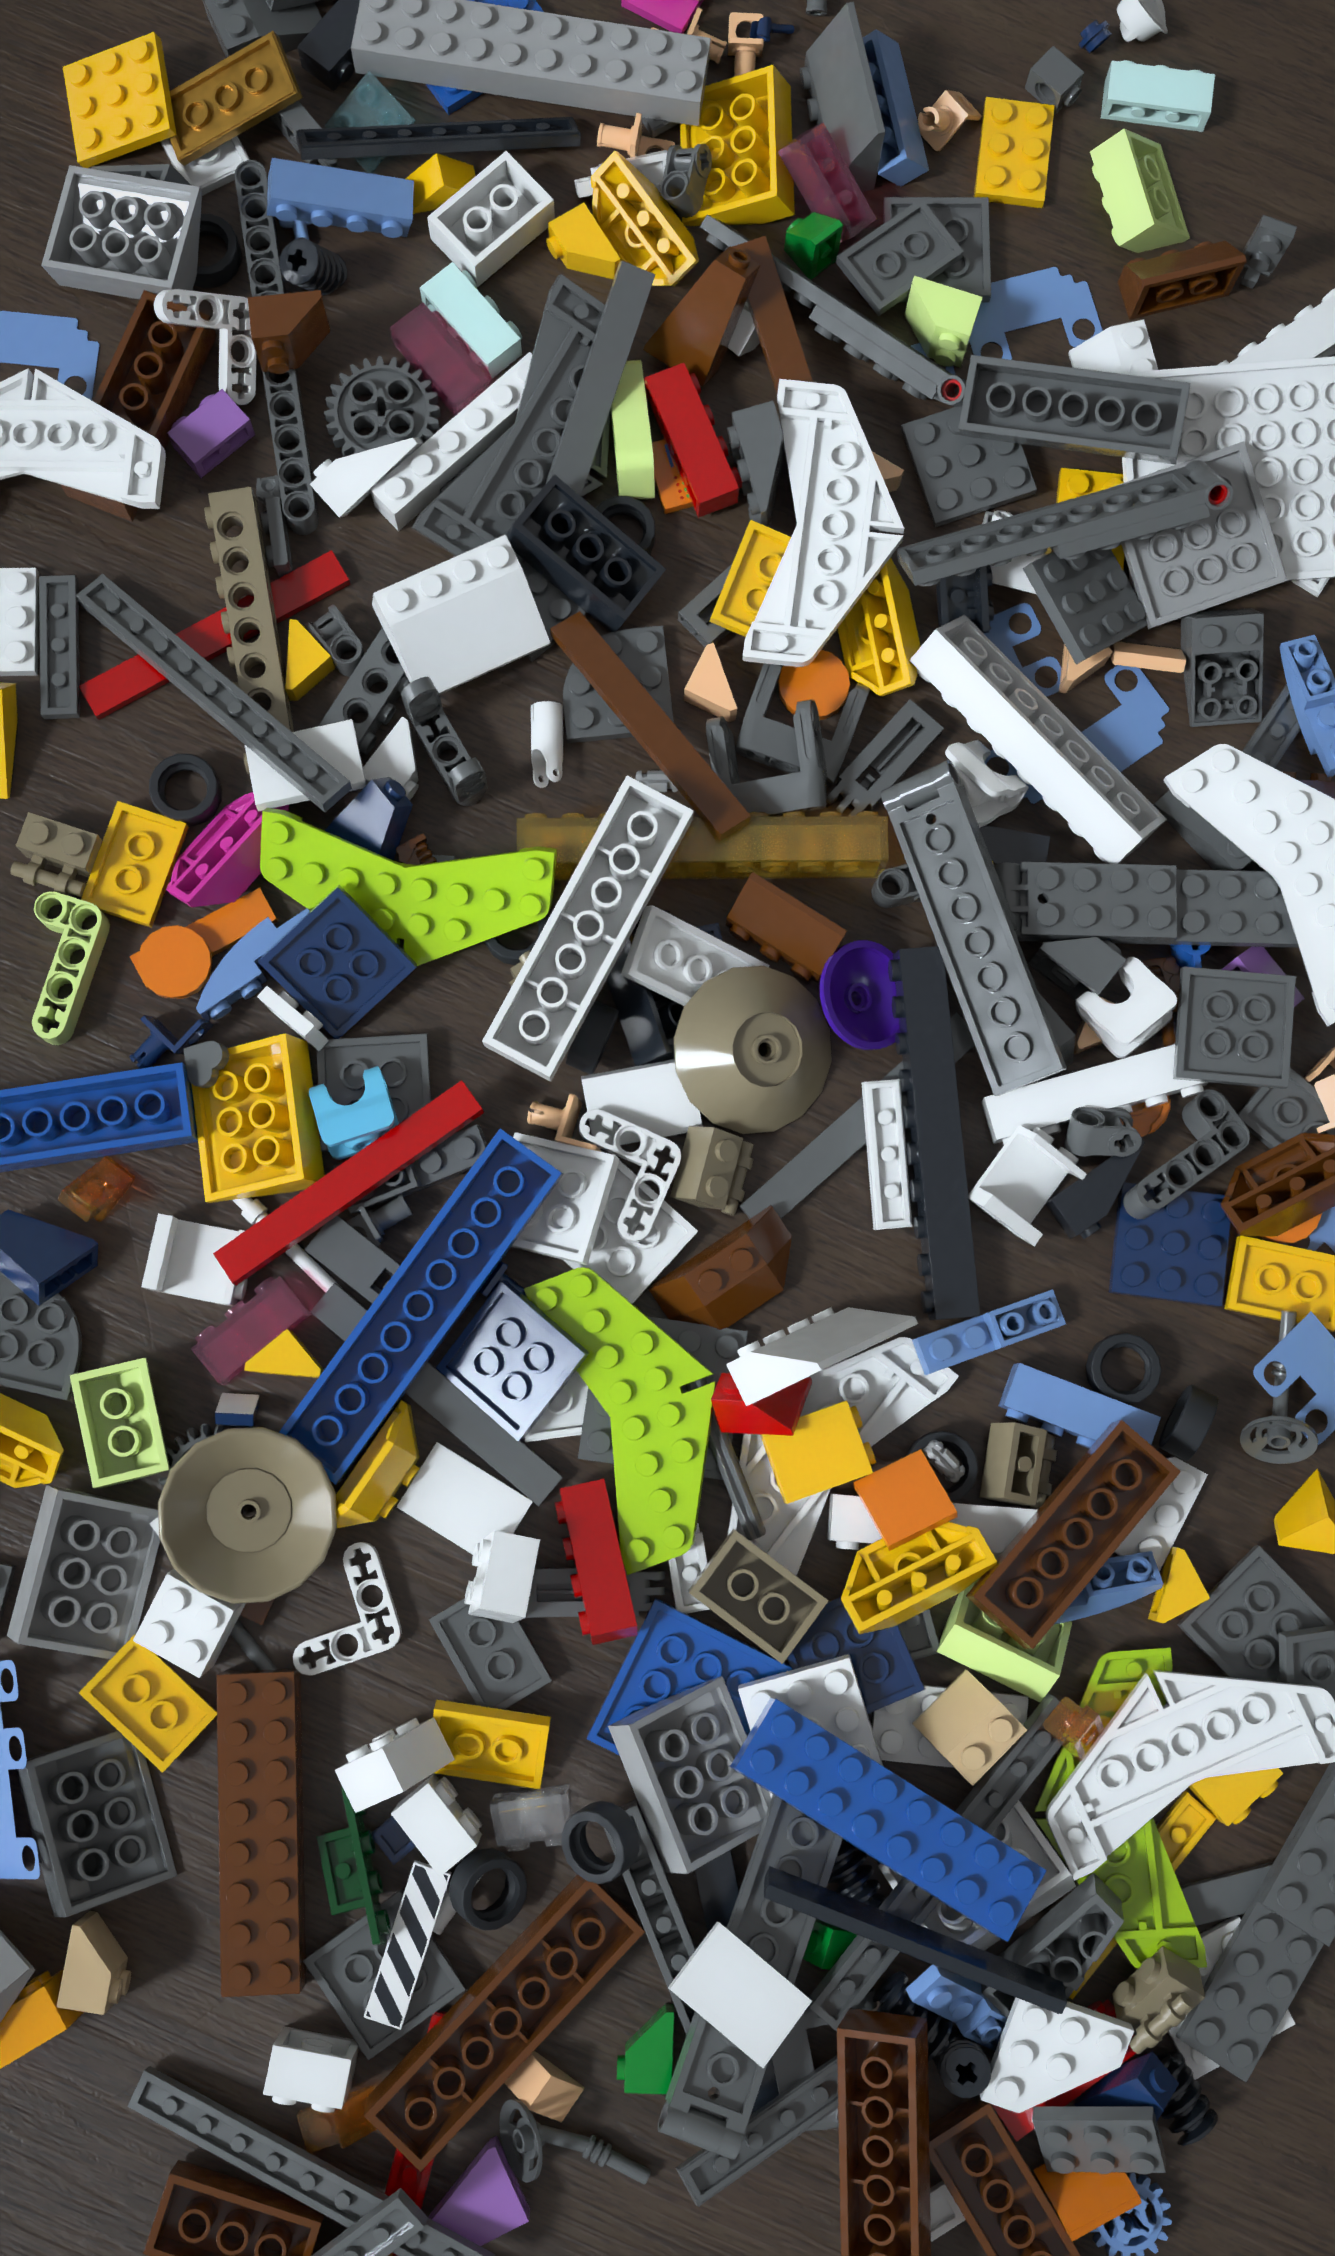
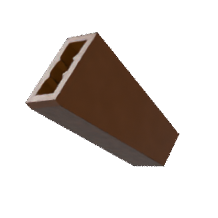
(706, 316)

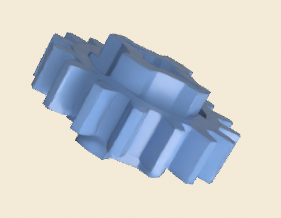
(1145, 2227)

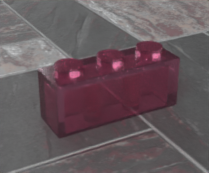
(826, 180)
(442, 358)
(249, 1328)

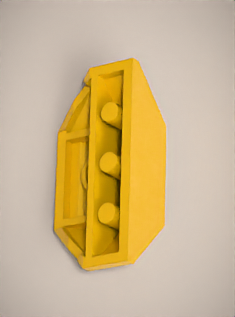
(641, 222)
(881, 635)
(27, 1445)
(380, 1472)
(910, 1579)

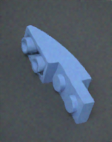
(1312, 696)
(239, 970)
(988, 1332)
(1114, 1585)
(960, 2002)

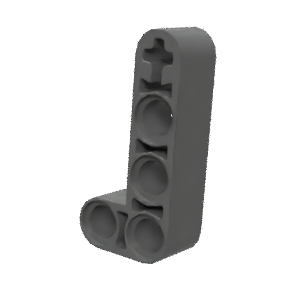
(1185, 1166)

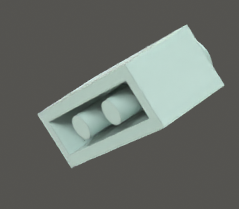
(1157, 95)
(473, 318)

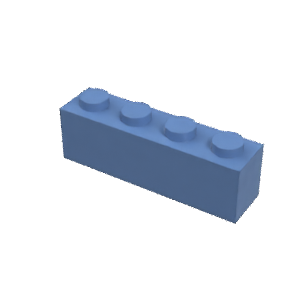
(902, 149)
(339, 198)
(1069, 1407)

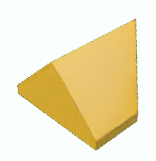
(1308, 1518)

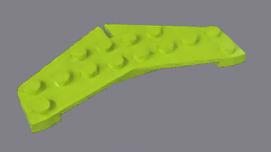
(427, 905)
(655, 1426)
(1140, 1867)

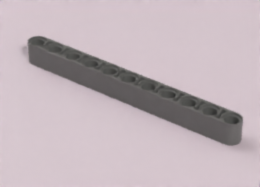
(285, 395)

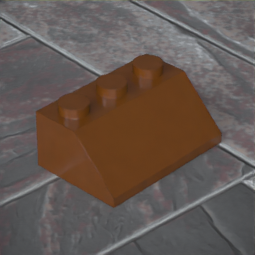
(1180, 278)
(784, 928)

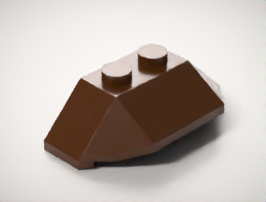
(1282, 1186)
(729, 1275)

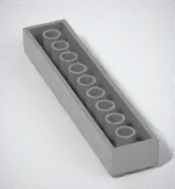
(534, 56)

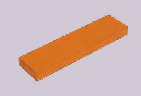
(230, 923)

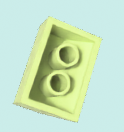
(1138, 193)
(119, 1423)
(986, 1648)

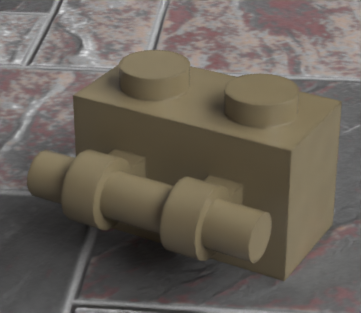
(59, 846)
(712, 1169)
(1018, 1464)
(1158, 1997)

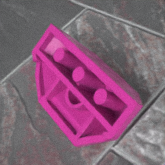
(222, 857)

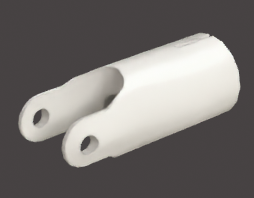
(546, 741)

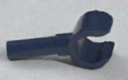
(764, 27)

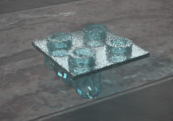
(369, 106)

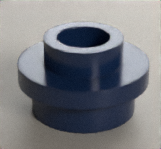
(1094, 35)

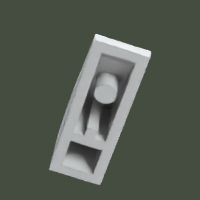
(349, 479)

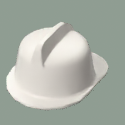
(1141, 19)

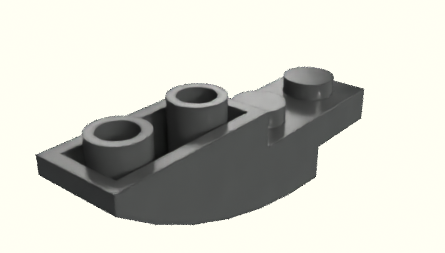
(435, 1167)

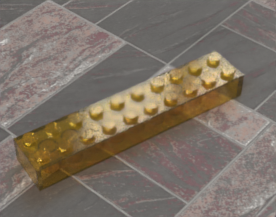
(767, 846)

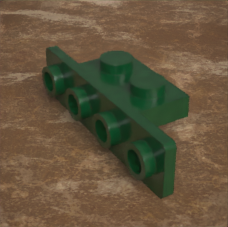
(350, 1873)

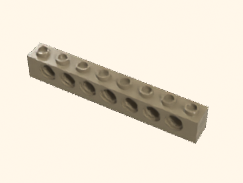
(240, 508)

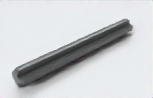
(733, 1476)

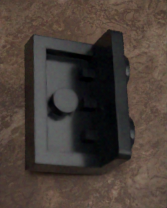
(966, 597)

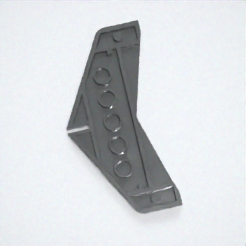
(516, 466)

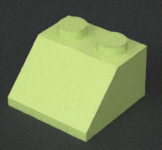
(942, 319)

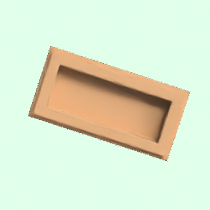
(1148, 657)

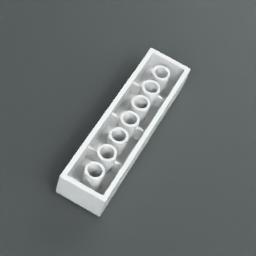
(1037, 740)
(588, 928)

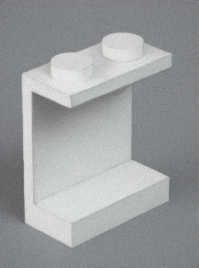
(1023, 1180)
(184, 1262)

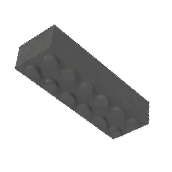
(1074, 409)

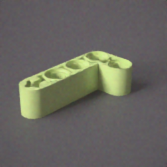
(633, 435)
(61, 971)

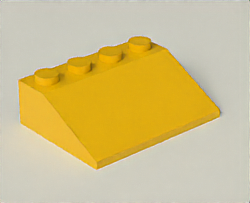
(744, 127)
(259, 1122)

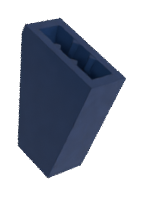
(375, 817)
(43, 1256)
(1134, 2084)

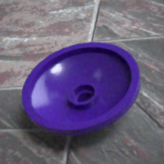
(860, 973)

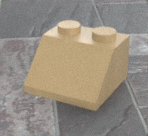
(969, 1727)
(93, 1968)

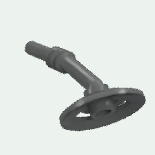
(1279, 1425)
(529, 2137)

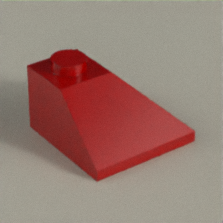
(769, 1416)

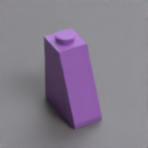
(484, 2198)

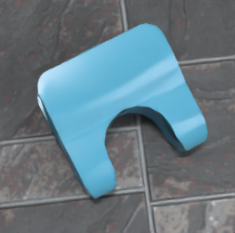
(357, 1125)

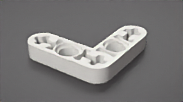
(225, 322)
(643, 1157)
(364, 1630)

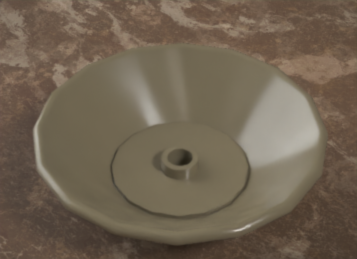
(720, 1045)
(238, 1554)

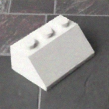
(1116, 350)

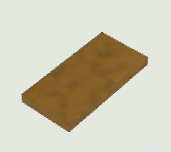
(232, 97)

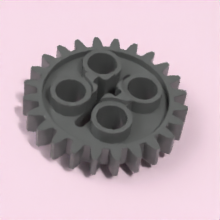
(382, 384)

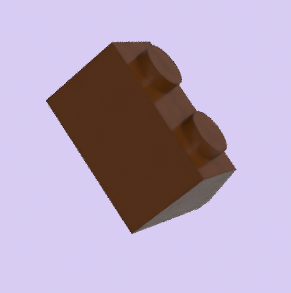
(287, 328)

